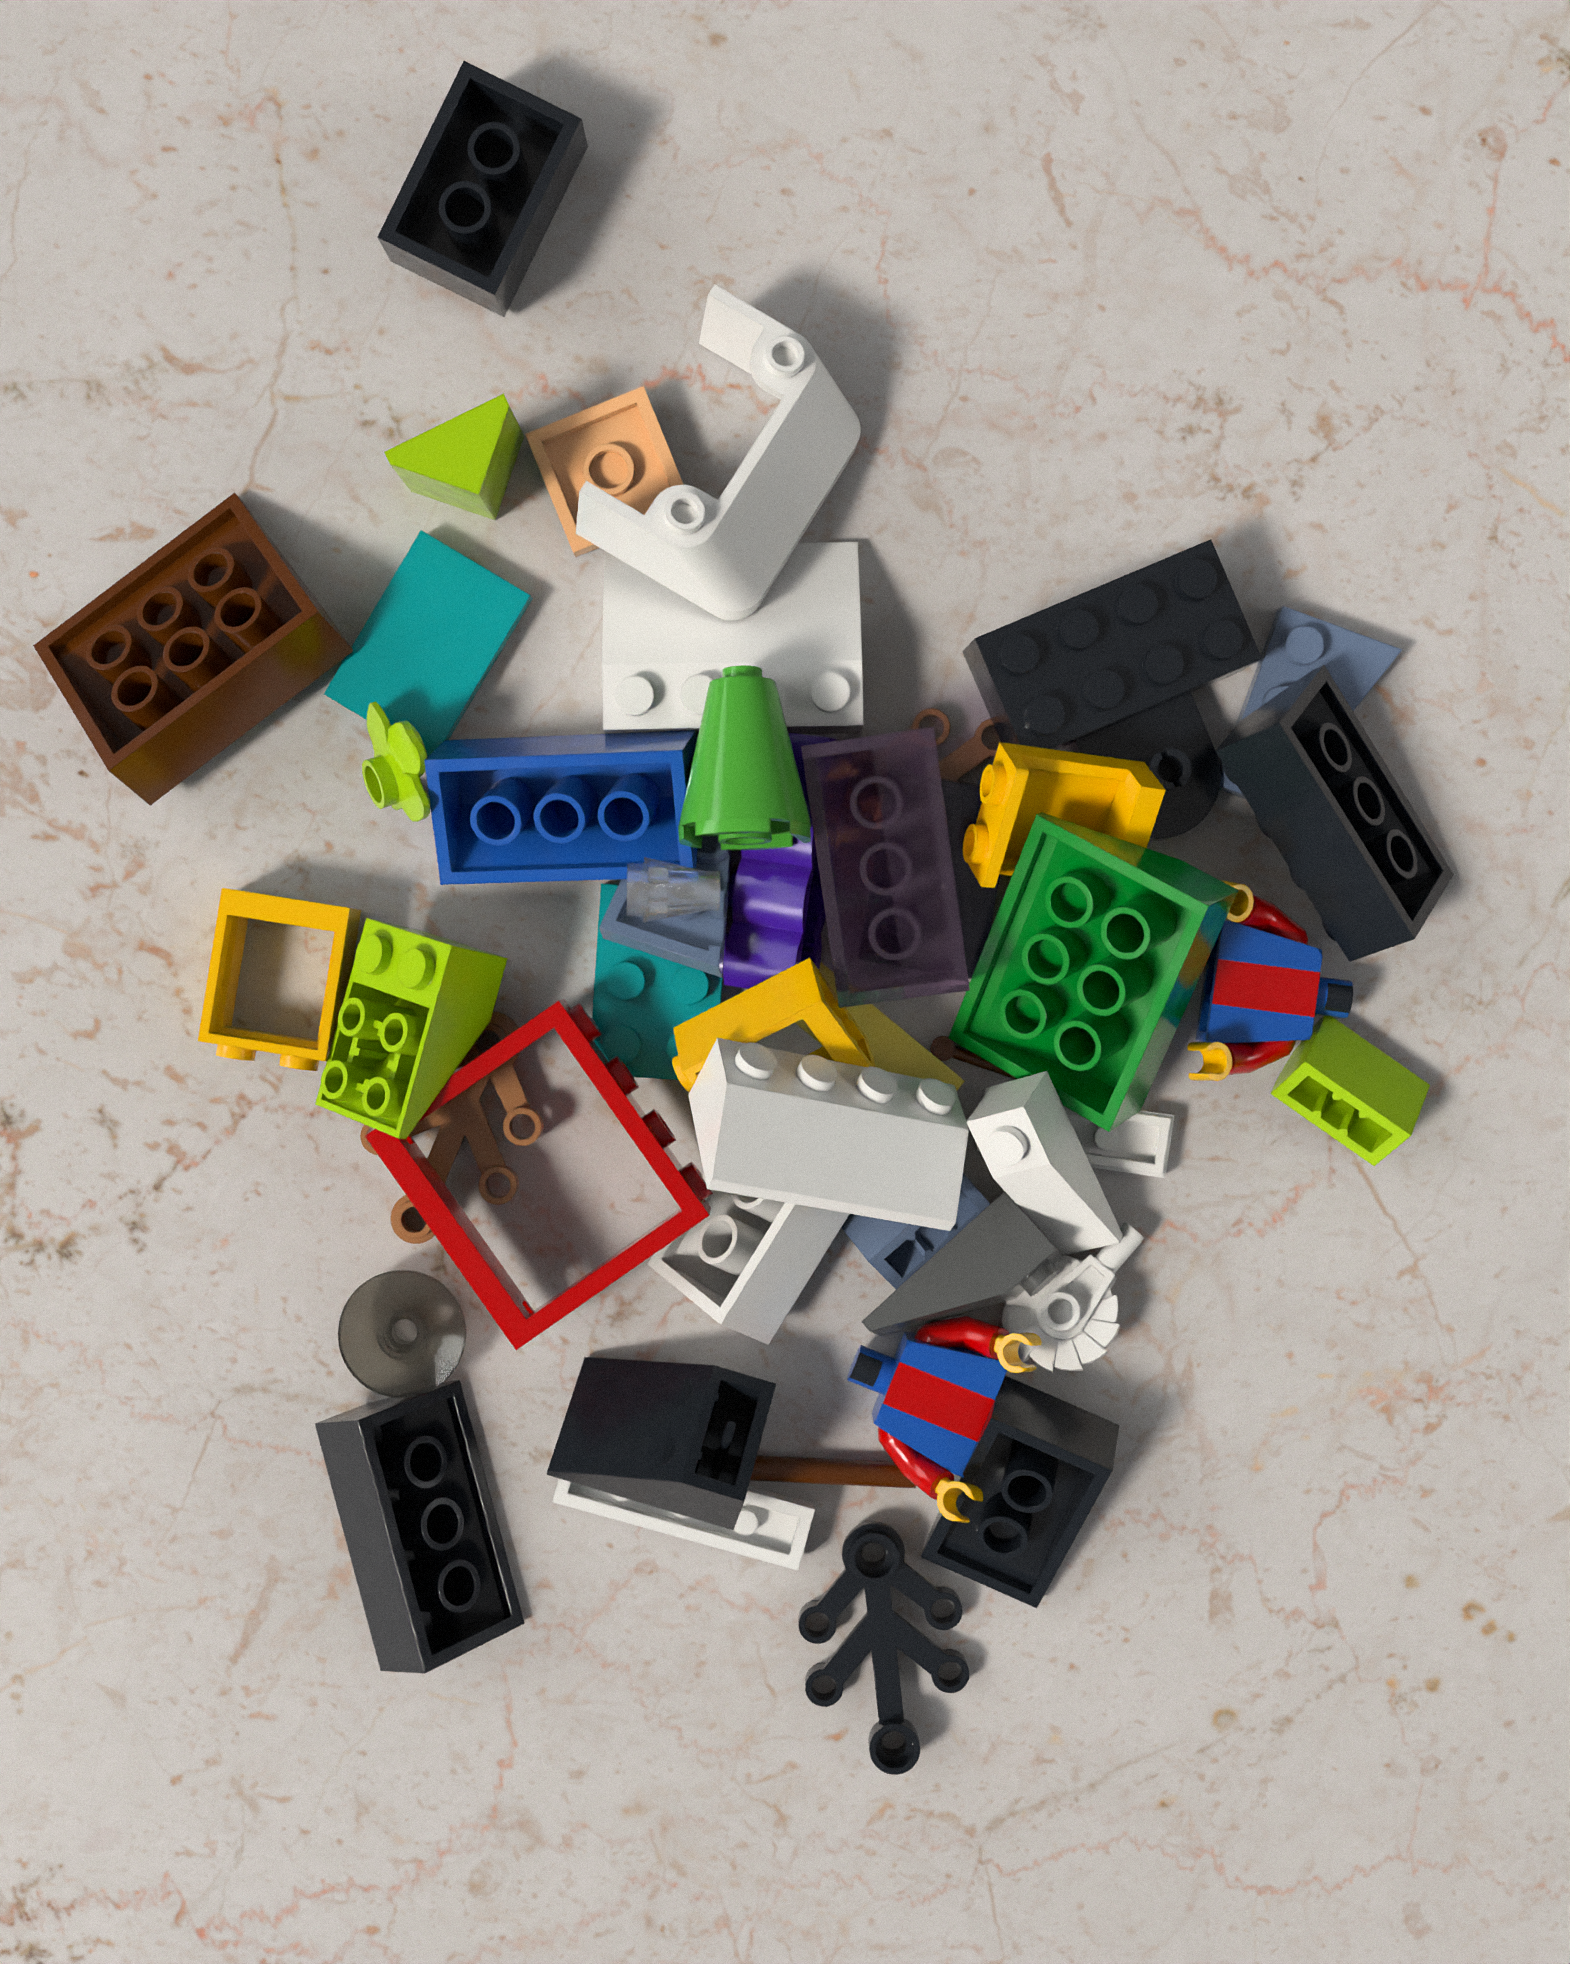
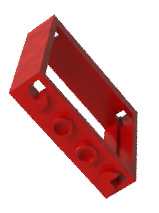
(459, 1234)

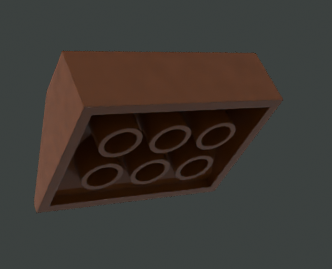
(191, 650)

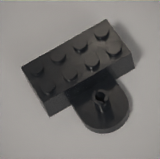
(1120, 672)

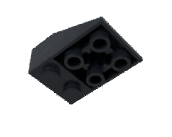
(664, 1435)

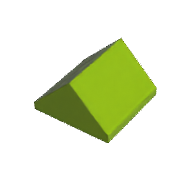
(463, 459)

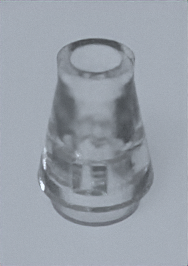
(670, 890)

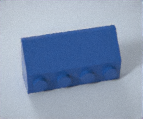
(558, 805)

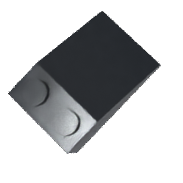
(1038, 1480)

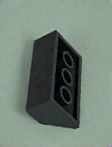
(1336, 816)
(420, 1528)

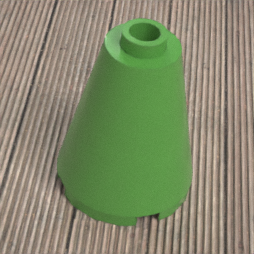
(744, 769)

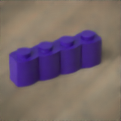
(775, 903)

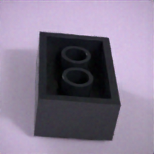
(483, 188)

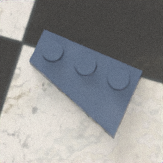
(1302, 644)
(686, 939)

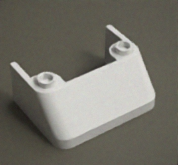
(734, 547)

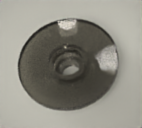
(377, 1353)

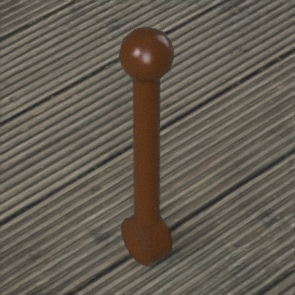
(945, 1049)

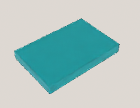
(430, 641)

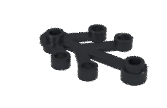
(882, 1632)

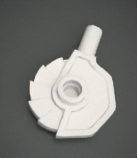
(1075, 1310)

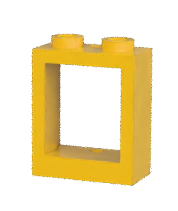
(225, 967)
(767, 1008)

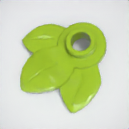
(397, 765)

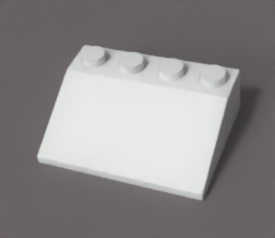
(802, 635)

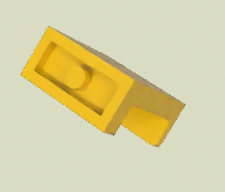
(1081, 788)

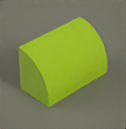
(1351, 1090)

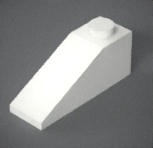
(1042, 1163)

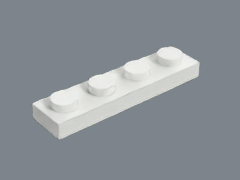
(767, 1529)

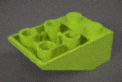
(405, 1024)

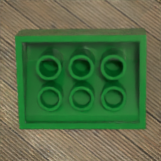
(1091, 966)

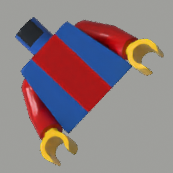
(1261, 990)
(938, 1399)

